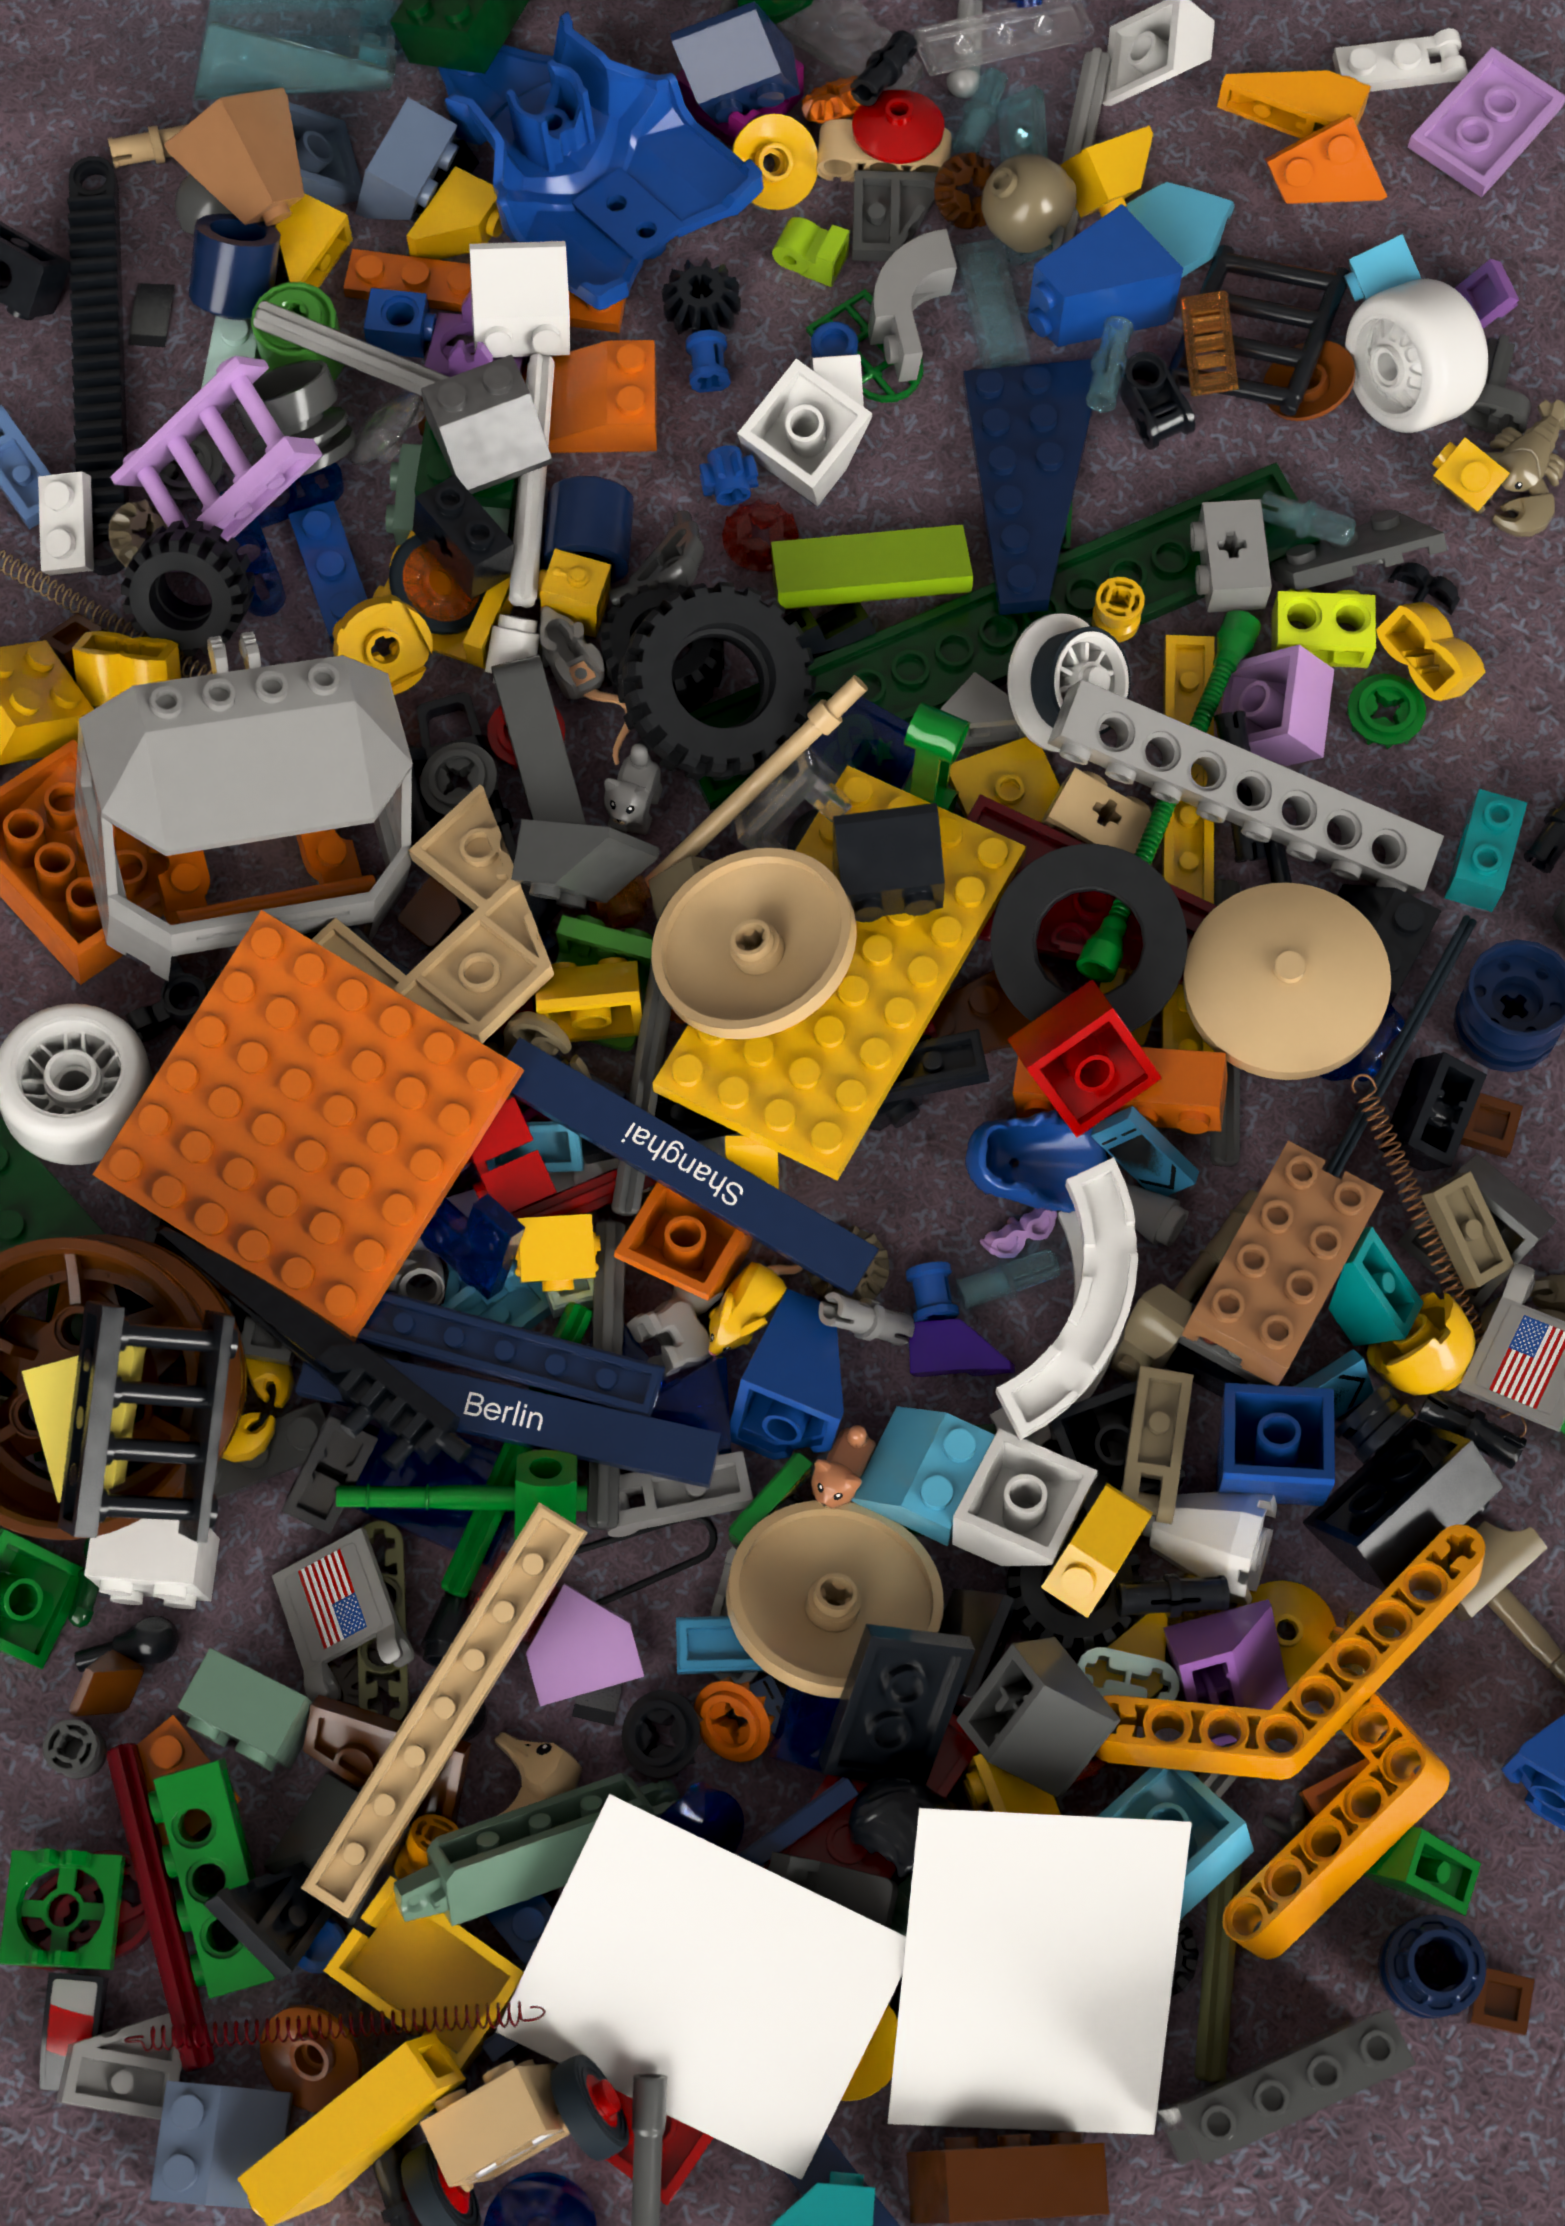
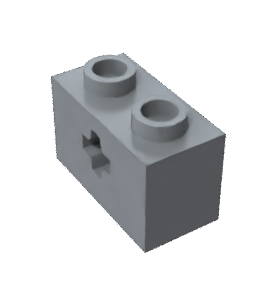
(1232, 555)

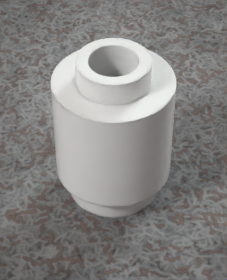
(512, 640)

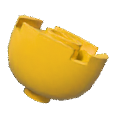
(1432, 1354)

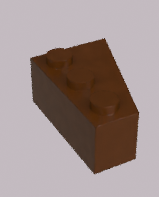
(1008, 2180)

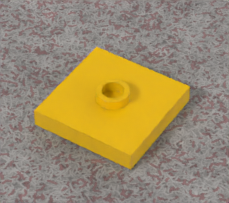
(1009, 774)

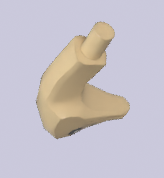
(543, 1768)

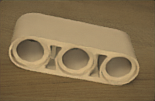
(841, 155)

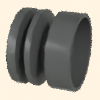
(300, 404)

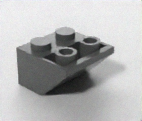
(1039, 1716)

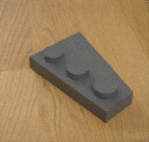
(1372, 544)

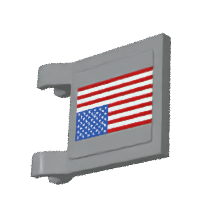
(1521, 1357)
(334, 1606)

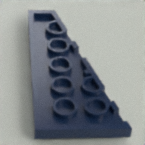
(1027, 455)

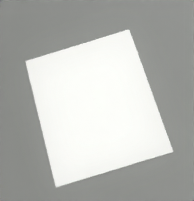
(1038, 1971)
(708, 1976)

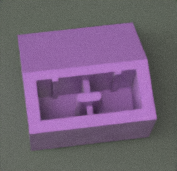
(1229, 1660)

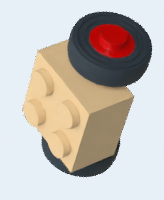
(503, 2125)

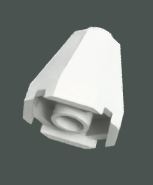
(1218, 1537)

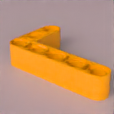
(1342, 1821)

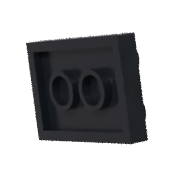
(896, 1703)

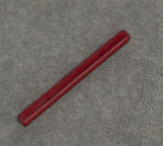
(159, 1903)

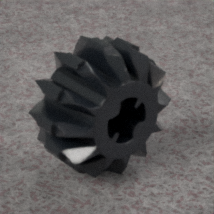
(701, 298)

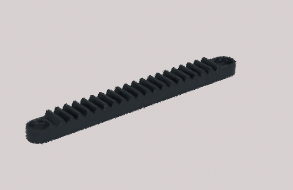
(98, 343)

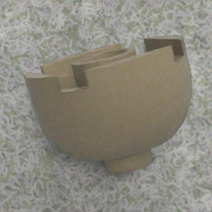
(1027, 201)

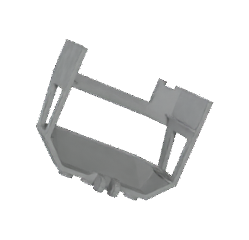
(237, 765)

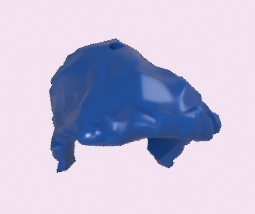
(1046, 1158)

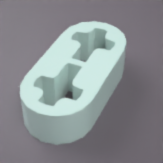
(1130, 1667)

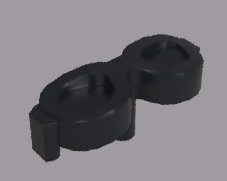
(1419, 577)

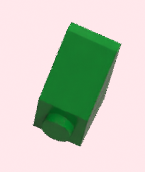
(1428, 1871)

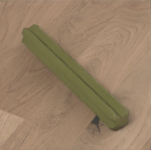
(1216, 1985)

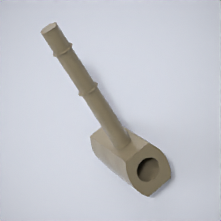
(1163, 1313)
(1504, 1559)

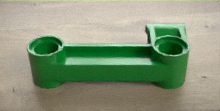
(937, 743)

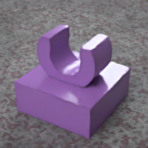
(1489, 292)

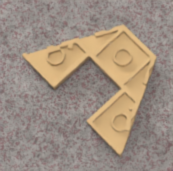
(492, 956)

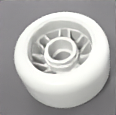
(1417, 355)
(67, 1051)

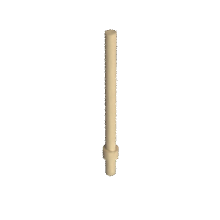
(822, 720)

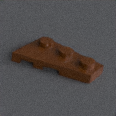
(354, 1741)

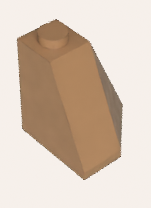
(244, 155)

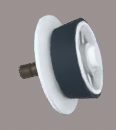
(1052, 658)

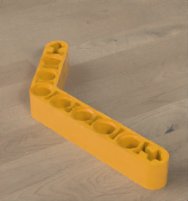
(1321, 1683)

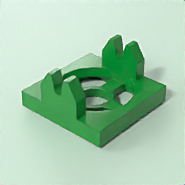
(25, 1868)

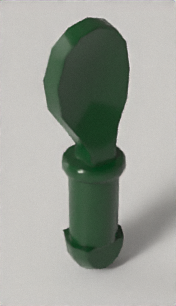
(84, 1598)

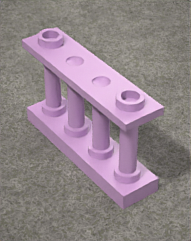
(253, 485)

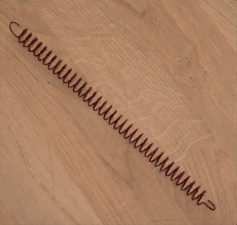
(319, 2022)

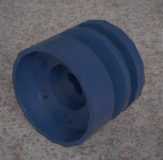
(1517, 980)

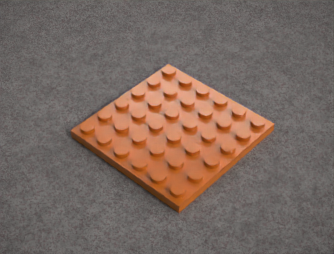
(308, 1123)

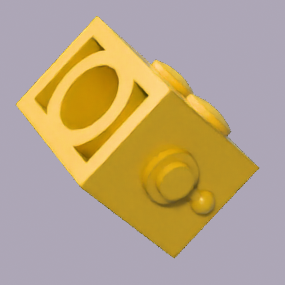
(576, 589)
(557, 1251)

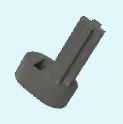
(1498, 405)

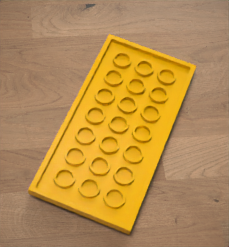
(827, 1076)

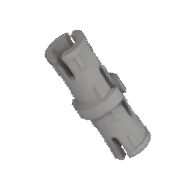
(866, 1319)

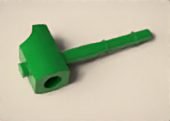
(540, 1478)

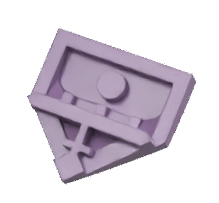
(581, 1649)

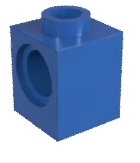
(392, 307)

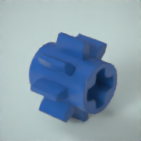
(728, 475)

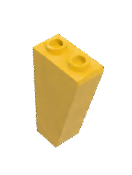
(351, 2131)

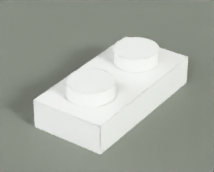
(65, 523)

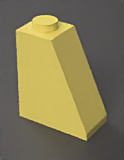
(51, 1399)

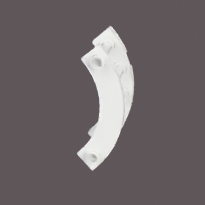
(1105, 1275)

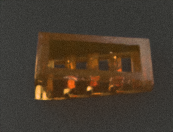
(1202, 315)

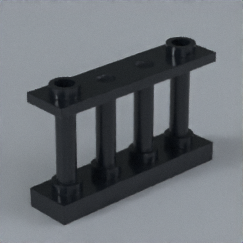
(102, 1389)

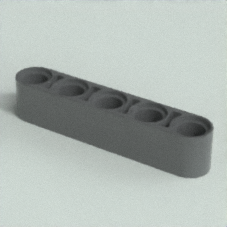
(537, 741)

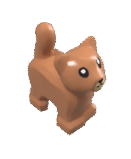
(841, 1473)

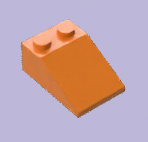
(605, 398)

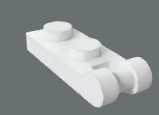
(1403, 61)

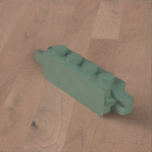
(516, 1851)

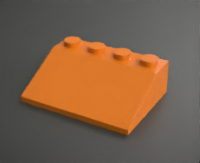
(47, 869)

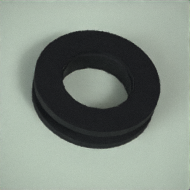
(1084, 870)

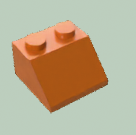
(683, 1244)

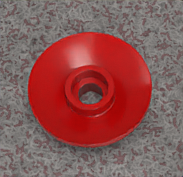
(898, 127)

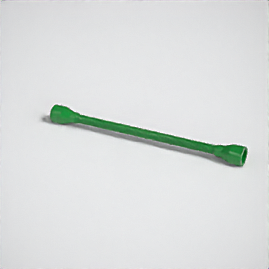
(1104, 949)

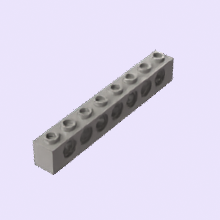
(1407, 845)

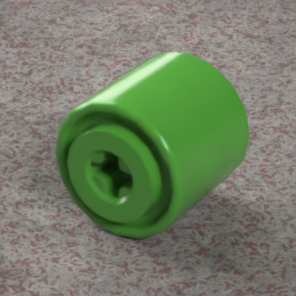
(305, 301)

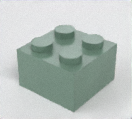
(247, 1707)

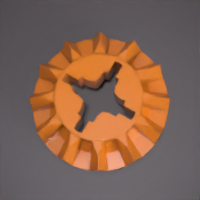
(830, 101)
(724, 1734)

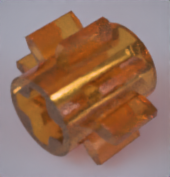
(625, 906)

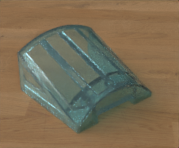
(296, 47)

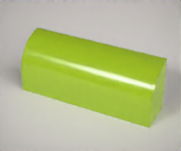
(871, 567)

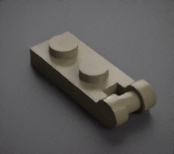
(1157, 1438)

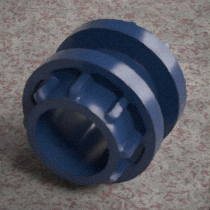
(1464, 1960)

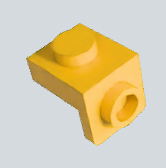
(1468, 473)

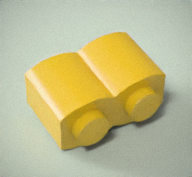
(1435, 659)
(115, 662)

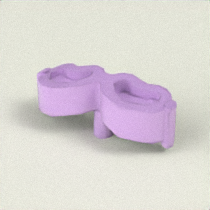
(1012, 1237)

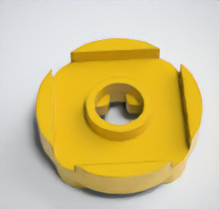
(386, 617)

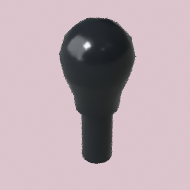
(146, 1642)

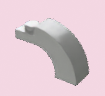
(910, 276)

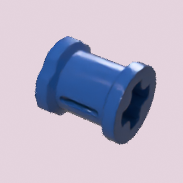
(708, 361)
(932, 1291)

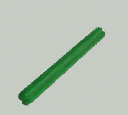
(484, 1524)

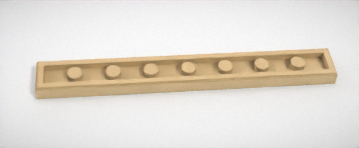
(443, 1711)

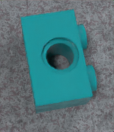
(1485, 850)

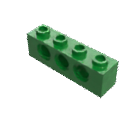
(211, 1790)

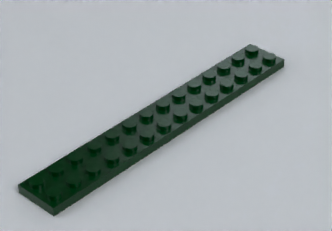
(942, 647)

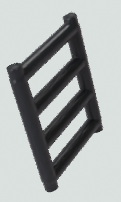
(1302, 359)

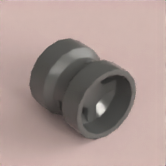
(82, 1756)

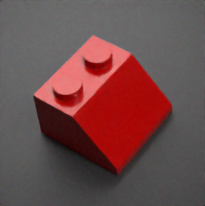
(1084, 1058)

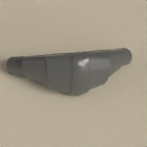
(671, 562)

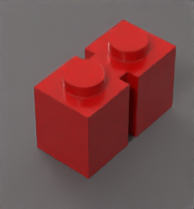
(519, 1180)

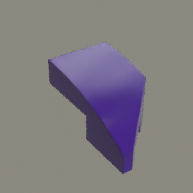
(953, 1348)

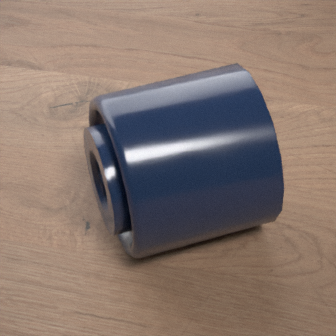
(232, 265)
(590, 520)

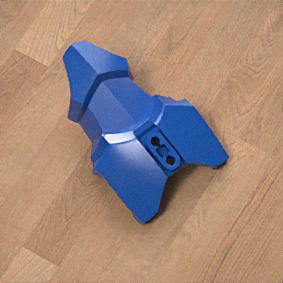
(591, 139)

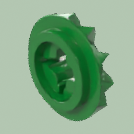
(1389, 691)

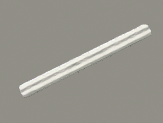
(531, 493)

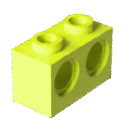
(1322, 615)

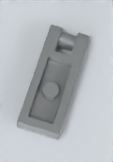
(677, 1501)

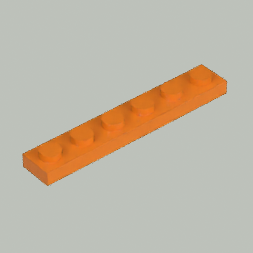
(448, 285)

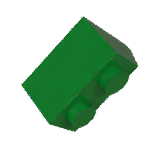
(34, 1598)

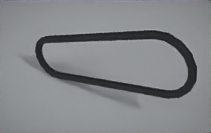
(661, 1575)

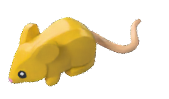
(747, 1305)

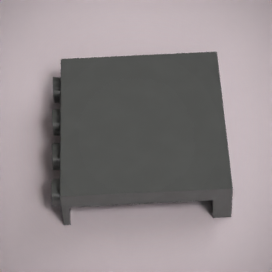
(1285, 2088)

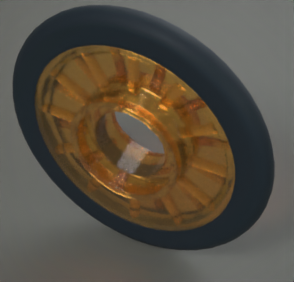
(411, 584)

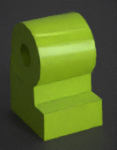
(812, 250)

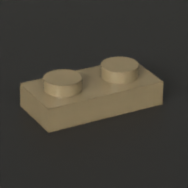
(1467, 1230)

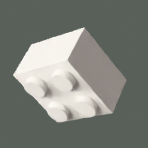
(153, 1562)

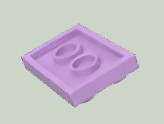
(1486, 122)

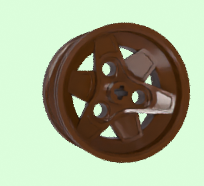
(92, 1270)

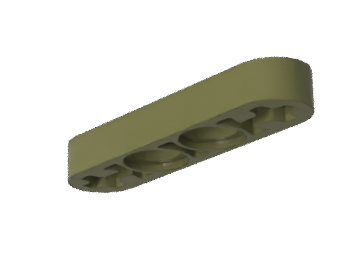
(399, 1690)

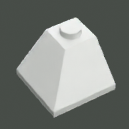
(1156, 47)

